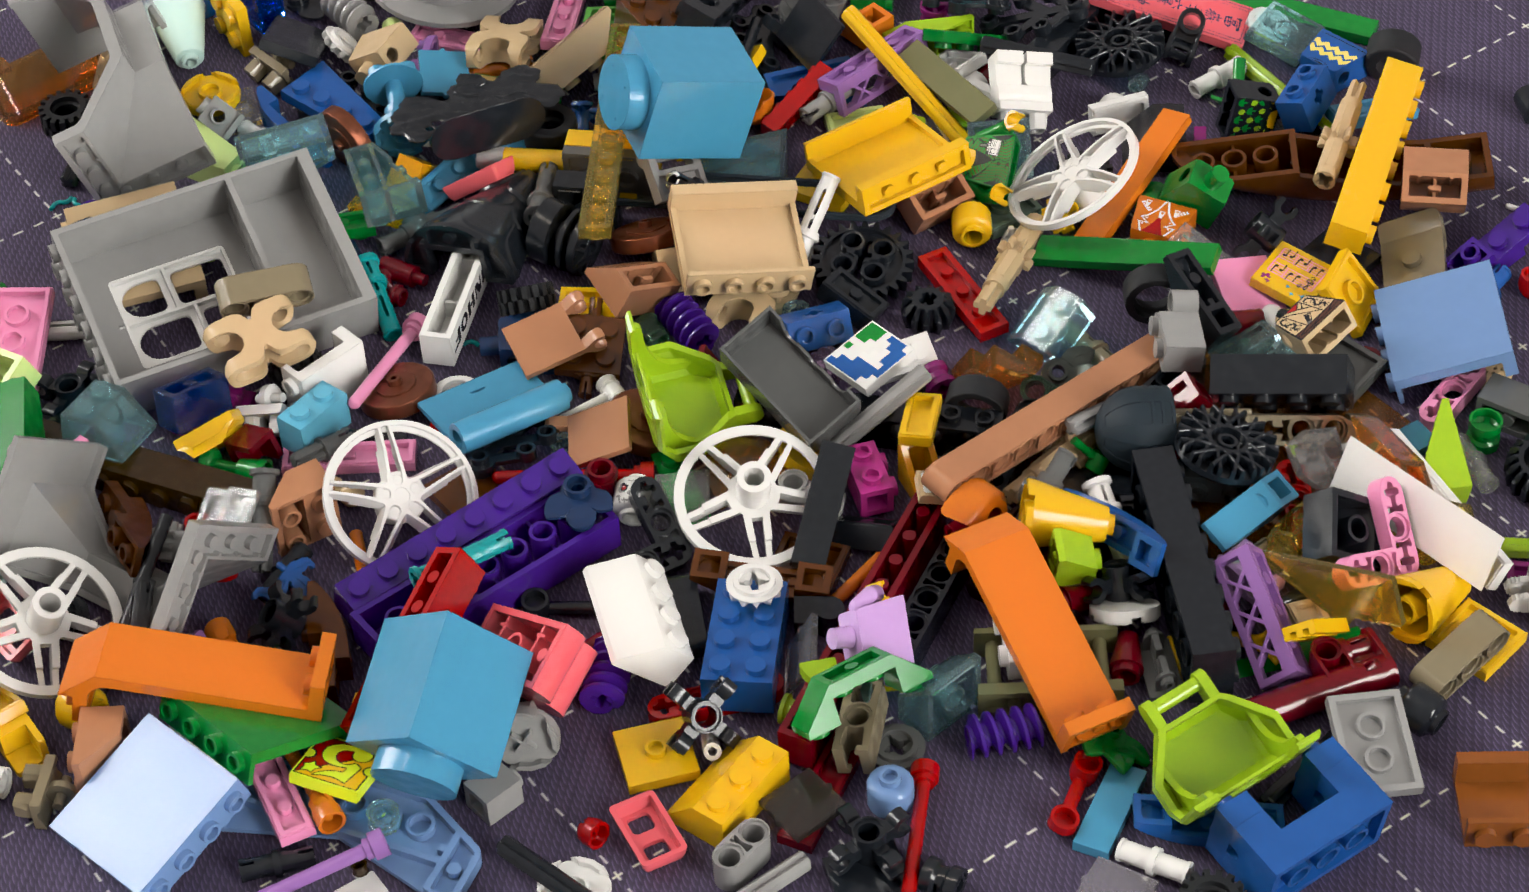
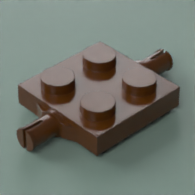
(593, 365)

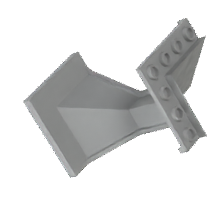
(136, 119)
(53, 504)

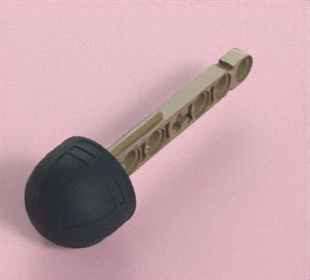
(1148, 419)

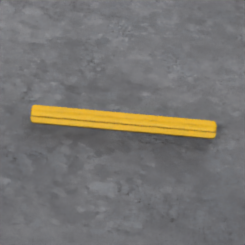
(903, 74)

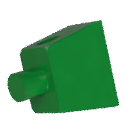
(1200, 188)

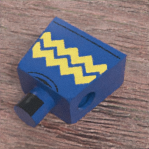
(1341, 56)

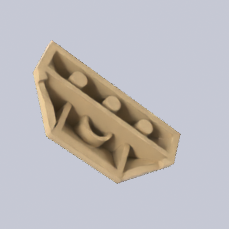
(576, 52)

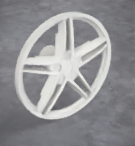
(1077, 177)
(749, 491)
(397, 496)
(45, 615)

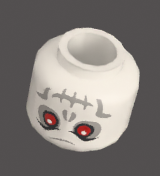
(621, 502)

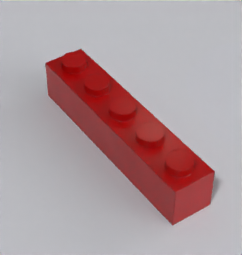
(787, 111)

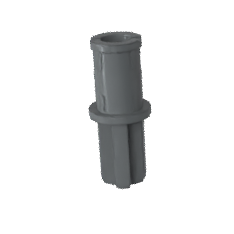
(321, 449)

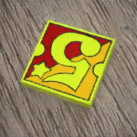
(335, 770)

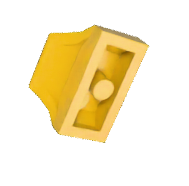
(210, 434)

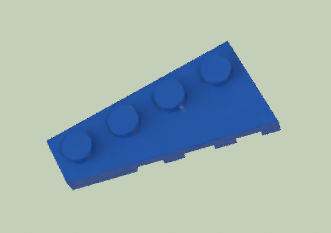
(322, 88)

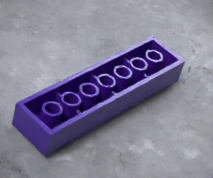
(540, 558)

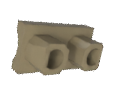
(275, 66)
(50, 792)

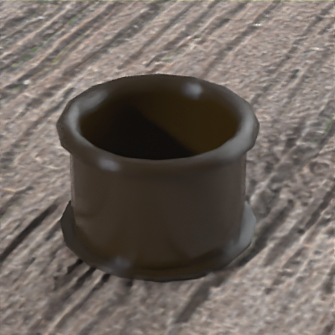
(363, 869)

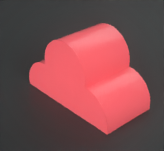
(558, 660)

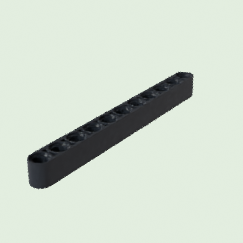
(937, 587)

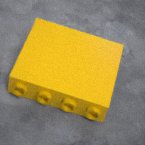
(885, 157)

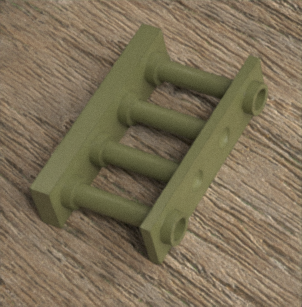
(1004, 695)

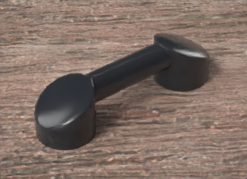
(537, 602)

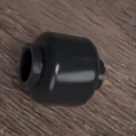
(1424, 709)

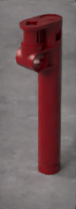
(1336, 669)

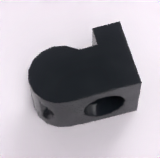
(825, 607)

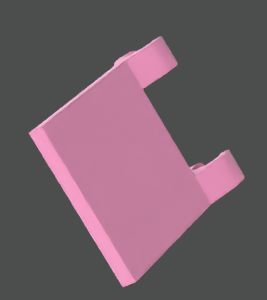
(1233, 280)

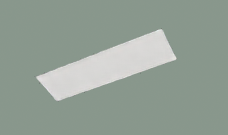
(1436, 523)

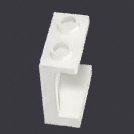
(341, 367)

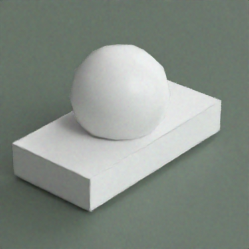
(1118, 107)

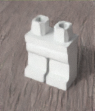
(1022, 85)

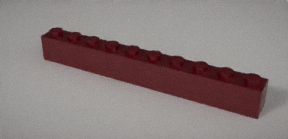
(900, 567)

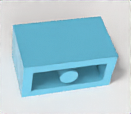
(312, 416)

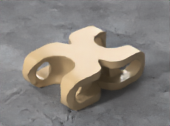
(503, 42)
(745, 306)
(259, 340)

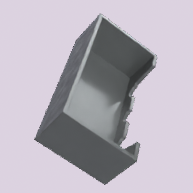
(788, 381)

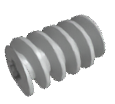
(351, 15)

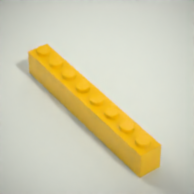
(1374, 157)

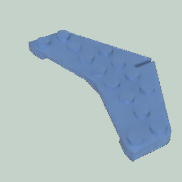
(426, 850)

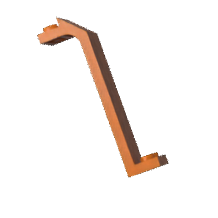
(1038, 630)
(199, 671)

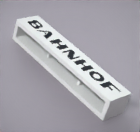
(452, 310)

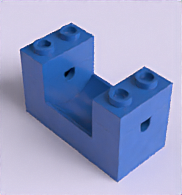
(1341, 820)

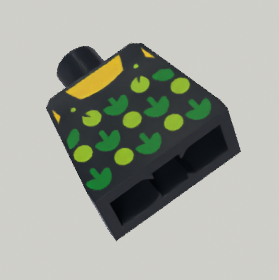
(1247, 108)

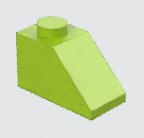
(1072, 557)

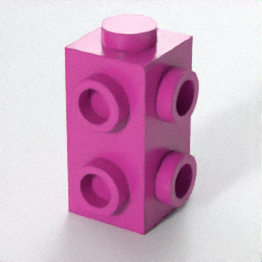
(869, 480)

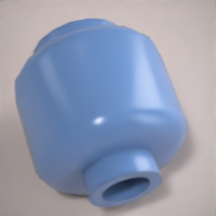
(888, 789)

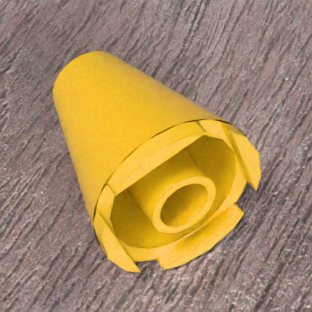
(1050, 507)
(1428, 601)

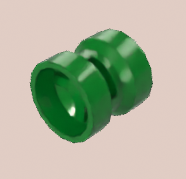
(1485, 429)

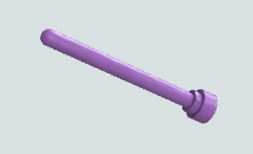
(372, 846)

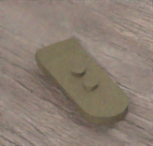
(1413, 247)

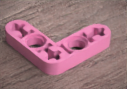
(1465, 383)
(1388, 555)

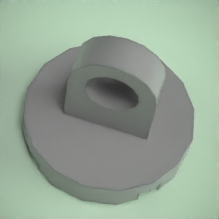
(532, 739)

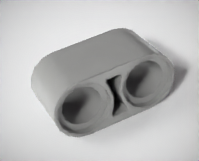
(741, 854)

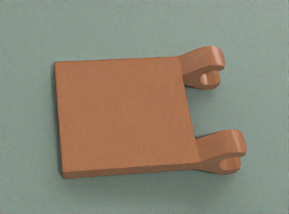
(550, 338)
(597, 431)

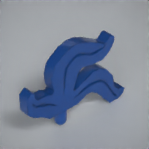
(290, 575)

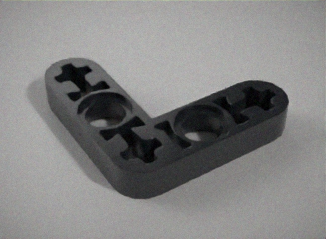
(660, 540)

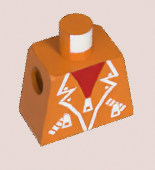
(1159, 219)

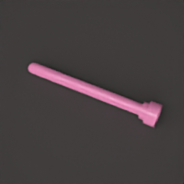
(410, 328)

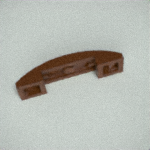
(808, 580)

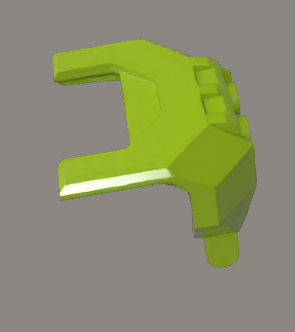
(684, 393)
(1214, 747)

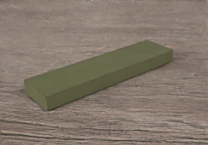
(948, 84)

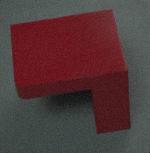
(253, 443)

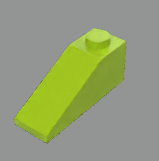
(1446, 453)

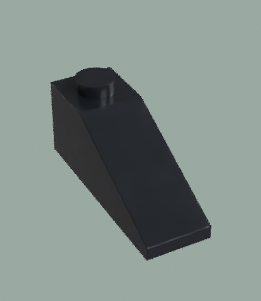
(1215, 315)

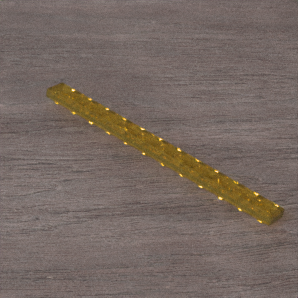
(604, 163)

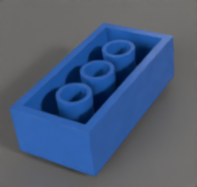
(746, 648)

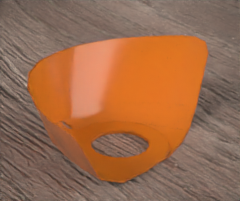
(974, 502)

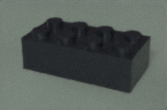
(1283, 382)

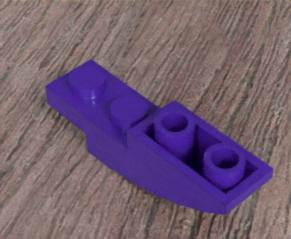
(1501, 244)

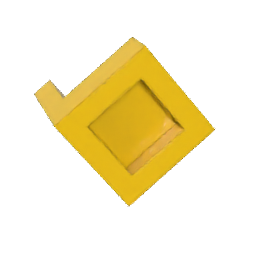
(22, 743)

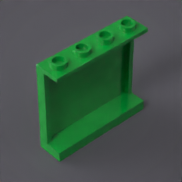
(245, 737)

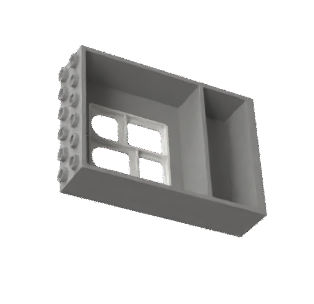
(243, 218)

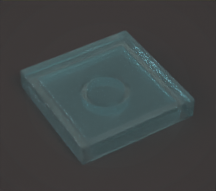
(1283, 32)

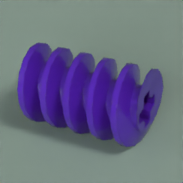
(686, 321)
(604, 683)
(1003, 730)

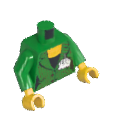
(994, 160)

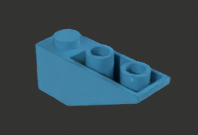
(1250, 511)

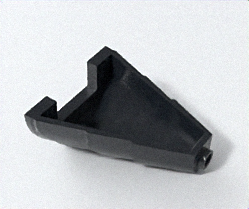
(482, 226)

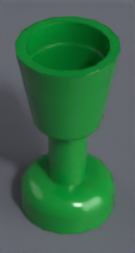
(214, 459)

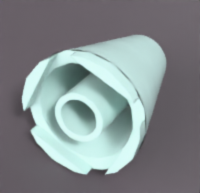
(184, 31)

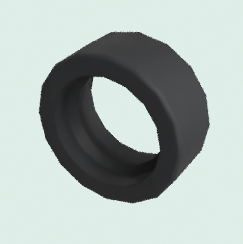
(1139, 279)
(978, 388)

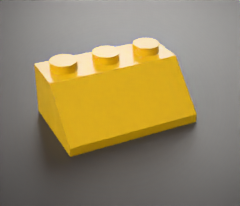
(731, 789)

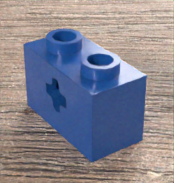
(1306, 98)
(819, 325)

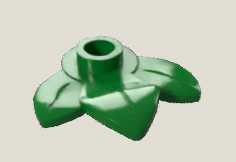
(1119, 749)

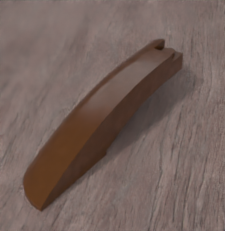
(1286, 162)

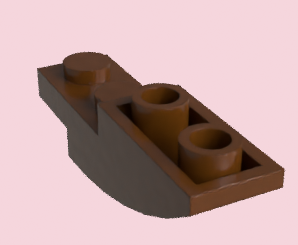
(128, 525)
(329, 620)

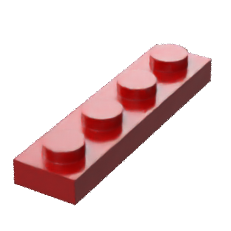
(946, 271)

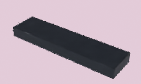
(823, 504)

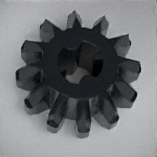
(928, 310)

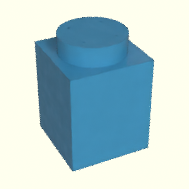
(681, 92)
(438, 703)

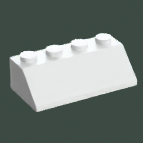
(639, 617)

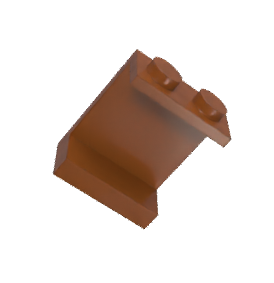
(1492, 797)

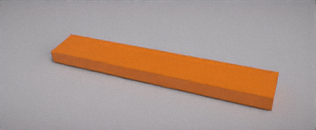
(1153, 152)

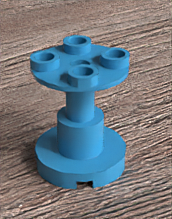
(388, 87)

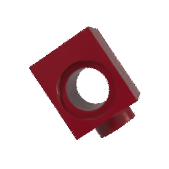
(1189, 392)

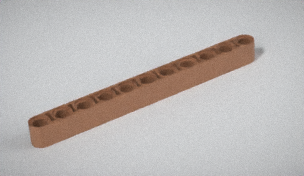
(1040, 421)

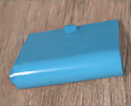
(494, 406)

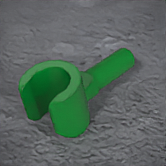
(1096, 462)

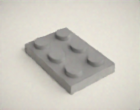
(1378, 738)

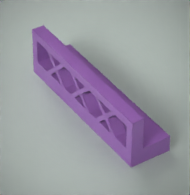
(858, 69)
(1272, 610)

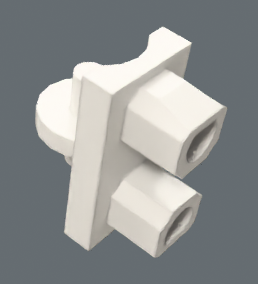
(267, 409)

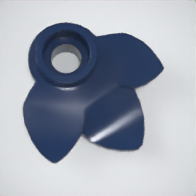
(578, 503)

